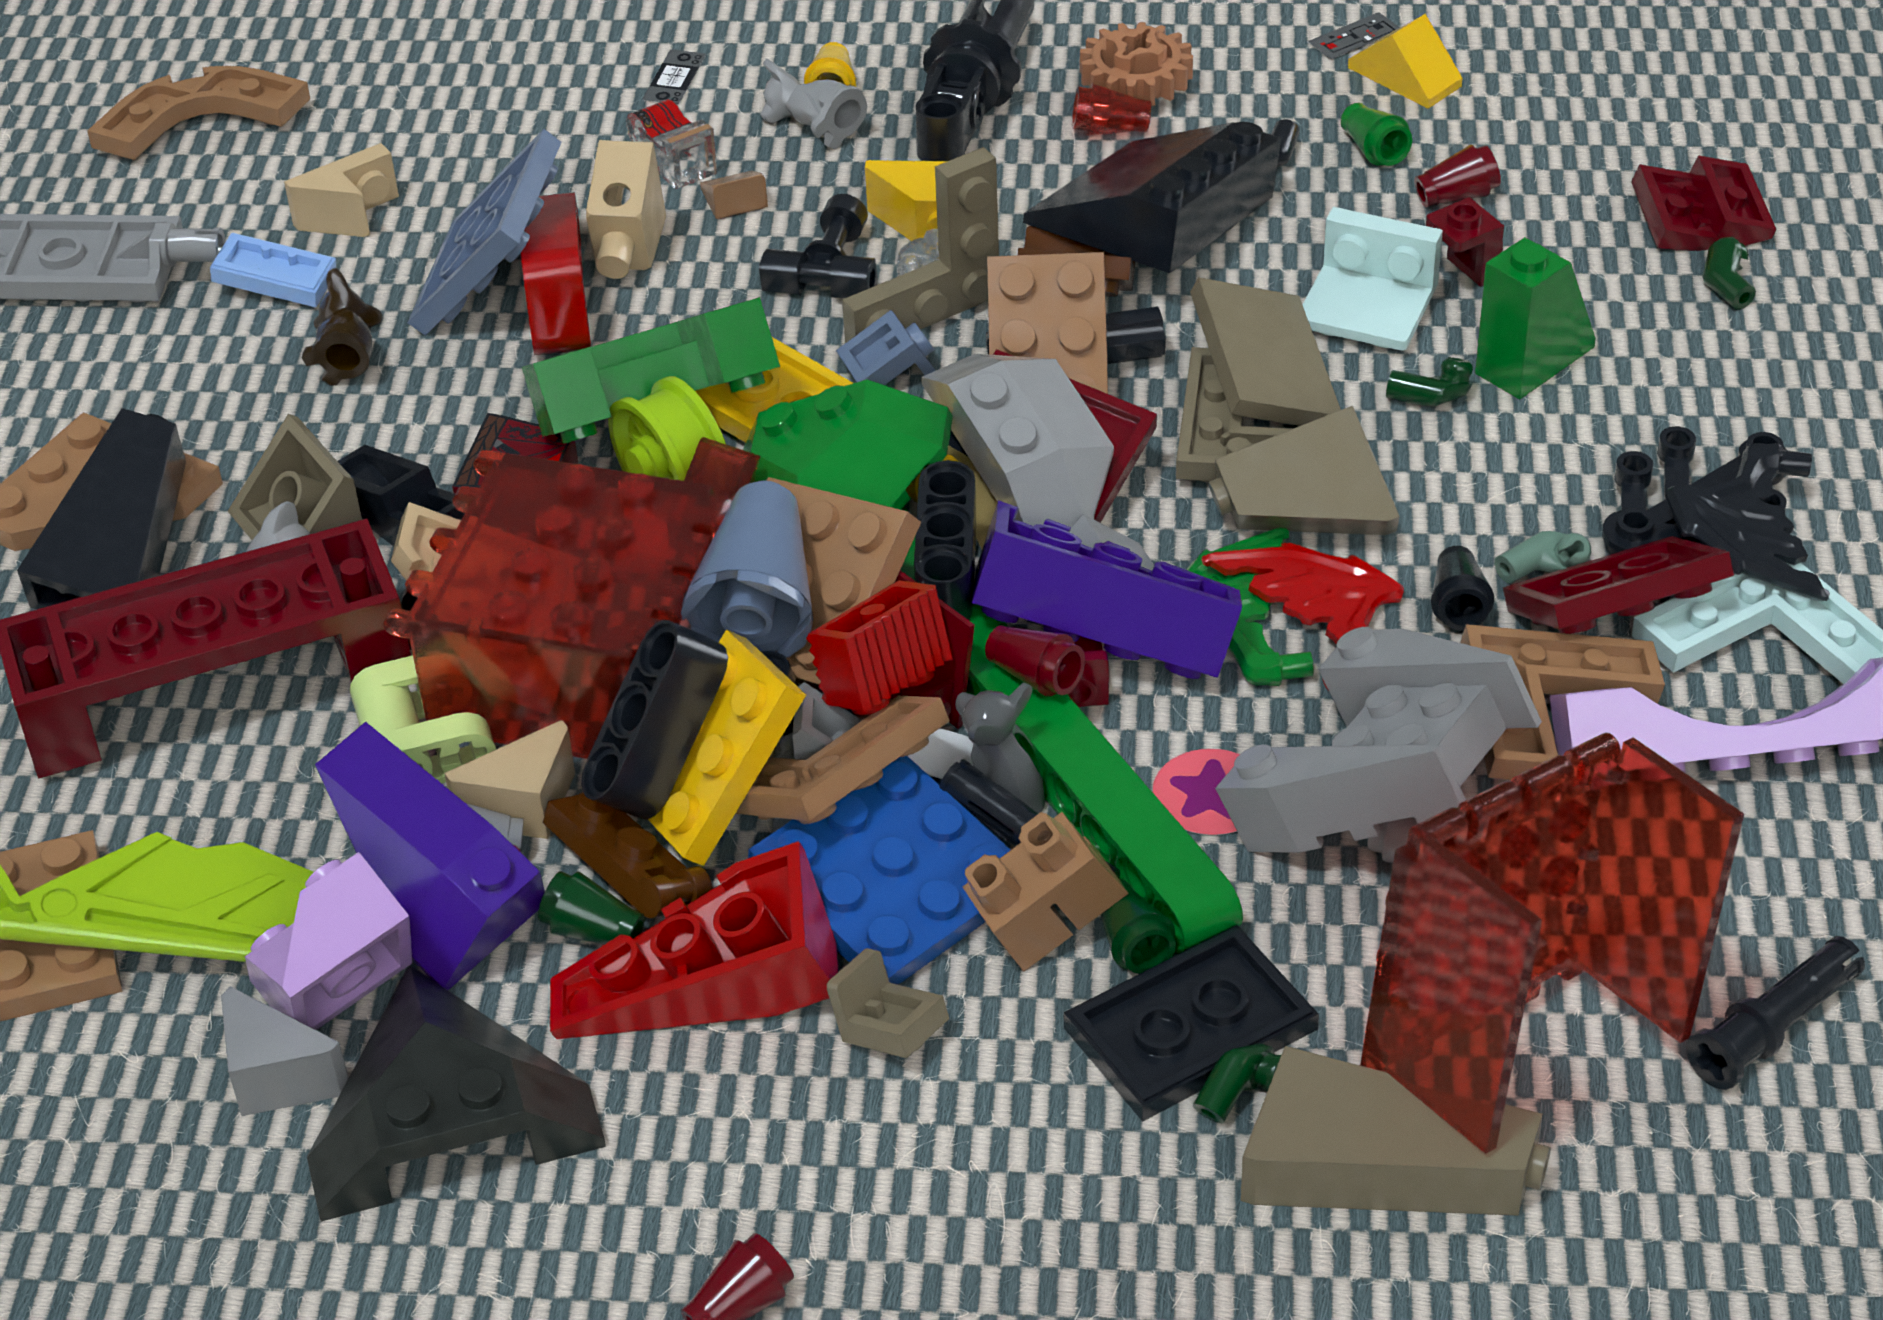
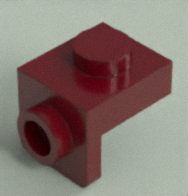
(1470, 234)

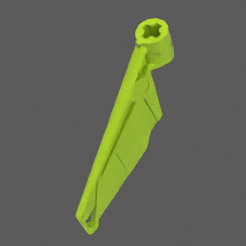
(160, 900)

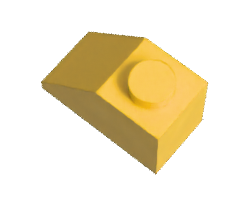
(903, 195)

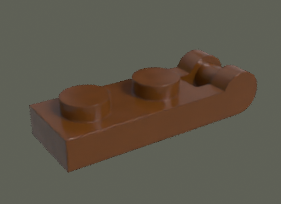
(624, 854)

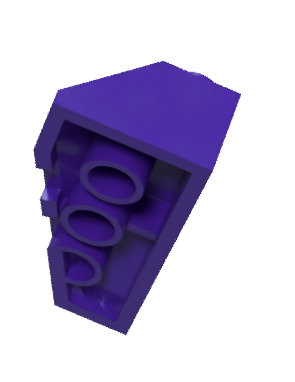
(432, 853)

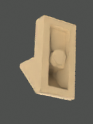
(339, 193)

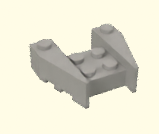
(1415, 731)

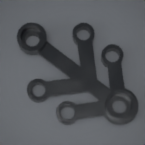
(1633, 473)

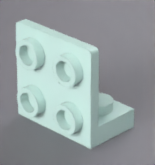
(1374, 278)

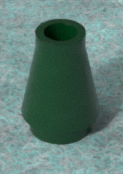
(586, 911)
(1138, 932)

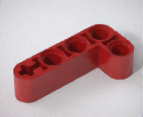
(555, 278)

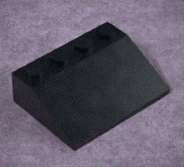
(1166, 194)

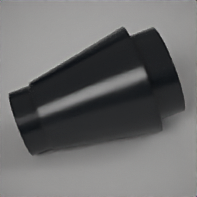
(1460, 589)

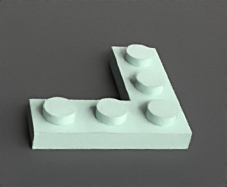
(1739, 605)

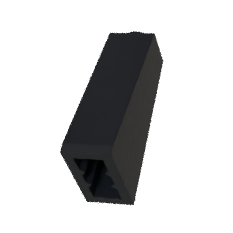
(112, 517)

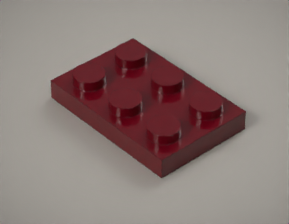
(1619, 584)

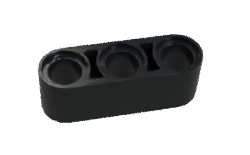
(947, 533)
(654, 720)

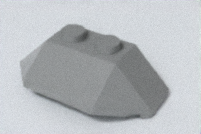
(1026, 434)

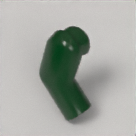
(1722, 275)
(1432, 390)

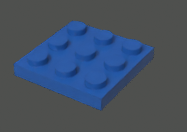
(894, 867)

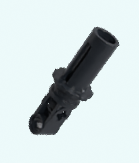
(967, 74)

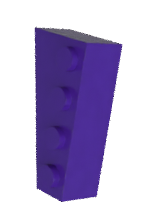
(1104, 595)

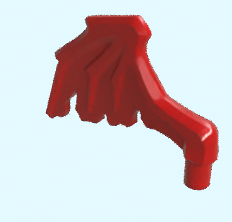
(1313, 584)

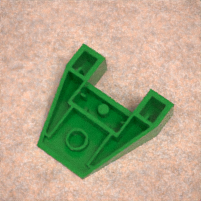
(701, 350)

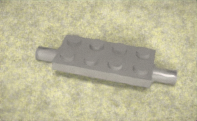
(96, 255)

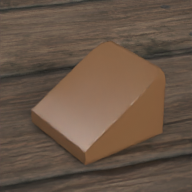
(735, 193)

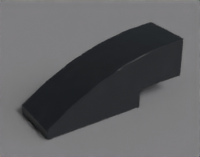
(388, 484)

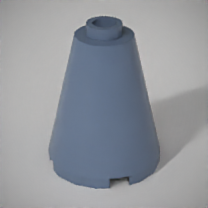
(754, 574)

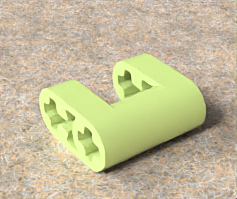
(386, 704)

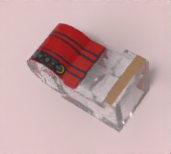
(675, 141)

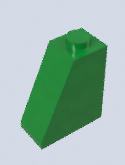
(1530, 319)

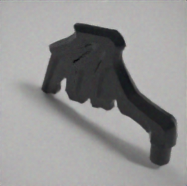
(1741, 521)

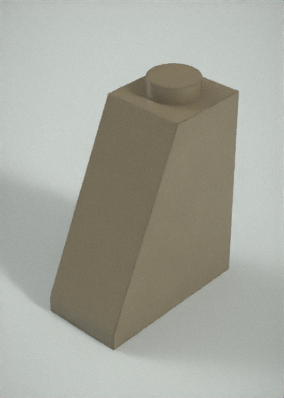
(1307, 481)

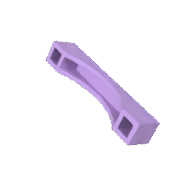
(1845, 717)

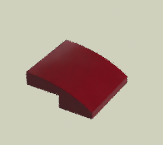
(1702, 205)

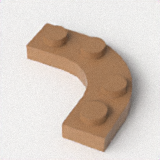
(223, 89)

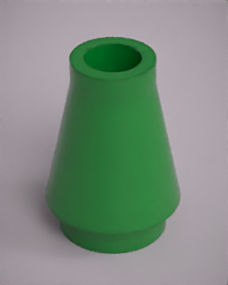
(1378, 134)

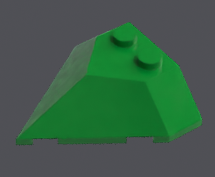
(852, 441)

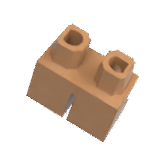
(1043, 870)

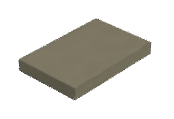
(1264, 353)

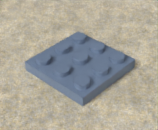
(486, 234)

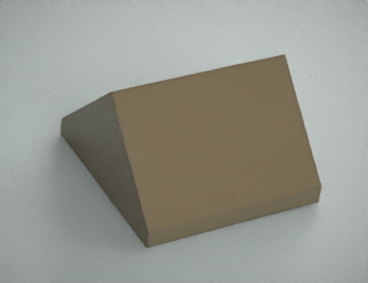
(299, 472)

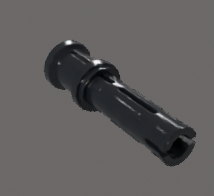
(1758, 1025)

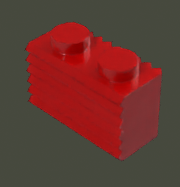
(880, 647)

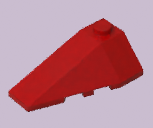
(728, 956)

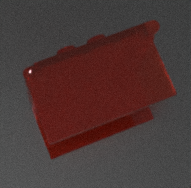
(550, 591)
(1545, 875)

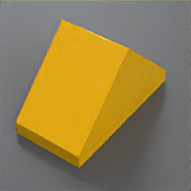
(1410, 63)

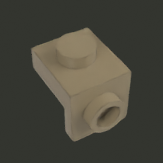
(882, 1013)

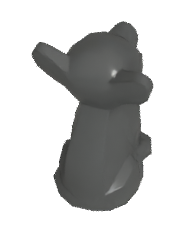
(995, 751)

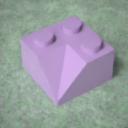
(339, 948)

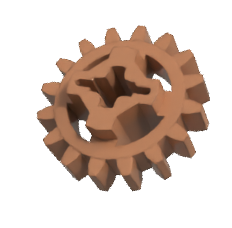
(1138, 62)

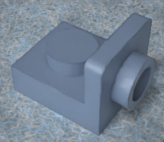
(886, 350)

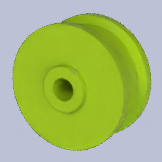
(661, 430)

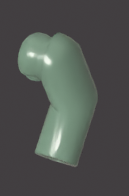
(1543, 552)

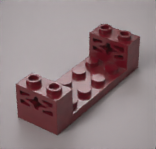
(192, 625)

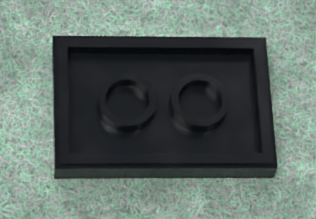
(1175, 1021)

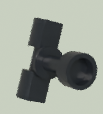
(824, 260)

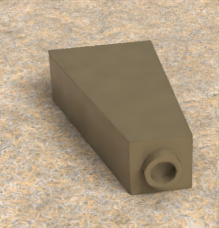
(1367, 1143)

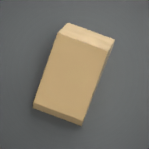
(519, 777)

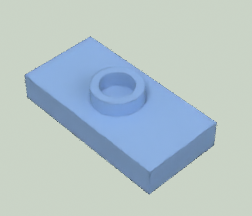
(272, 269)

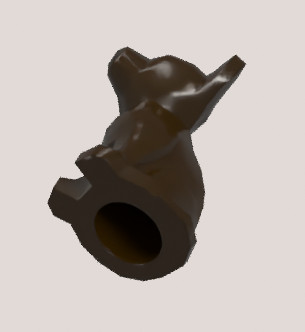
(342, 332)

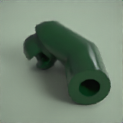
(1235, 1072)

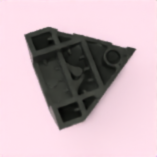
(436, 1083)

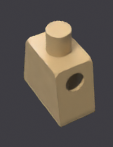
(629, 233)

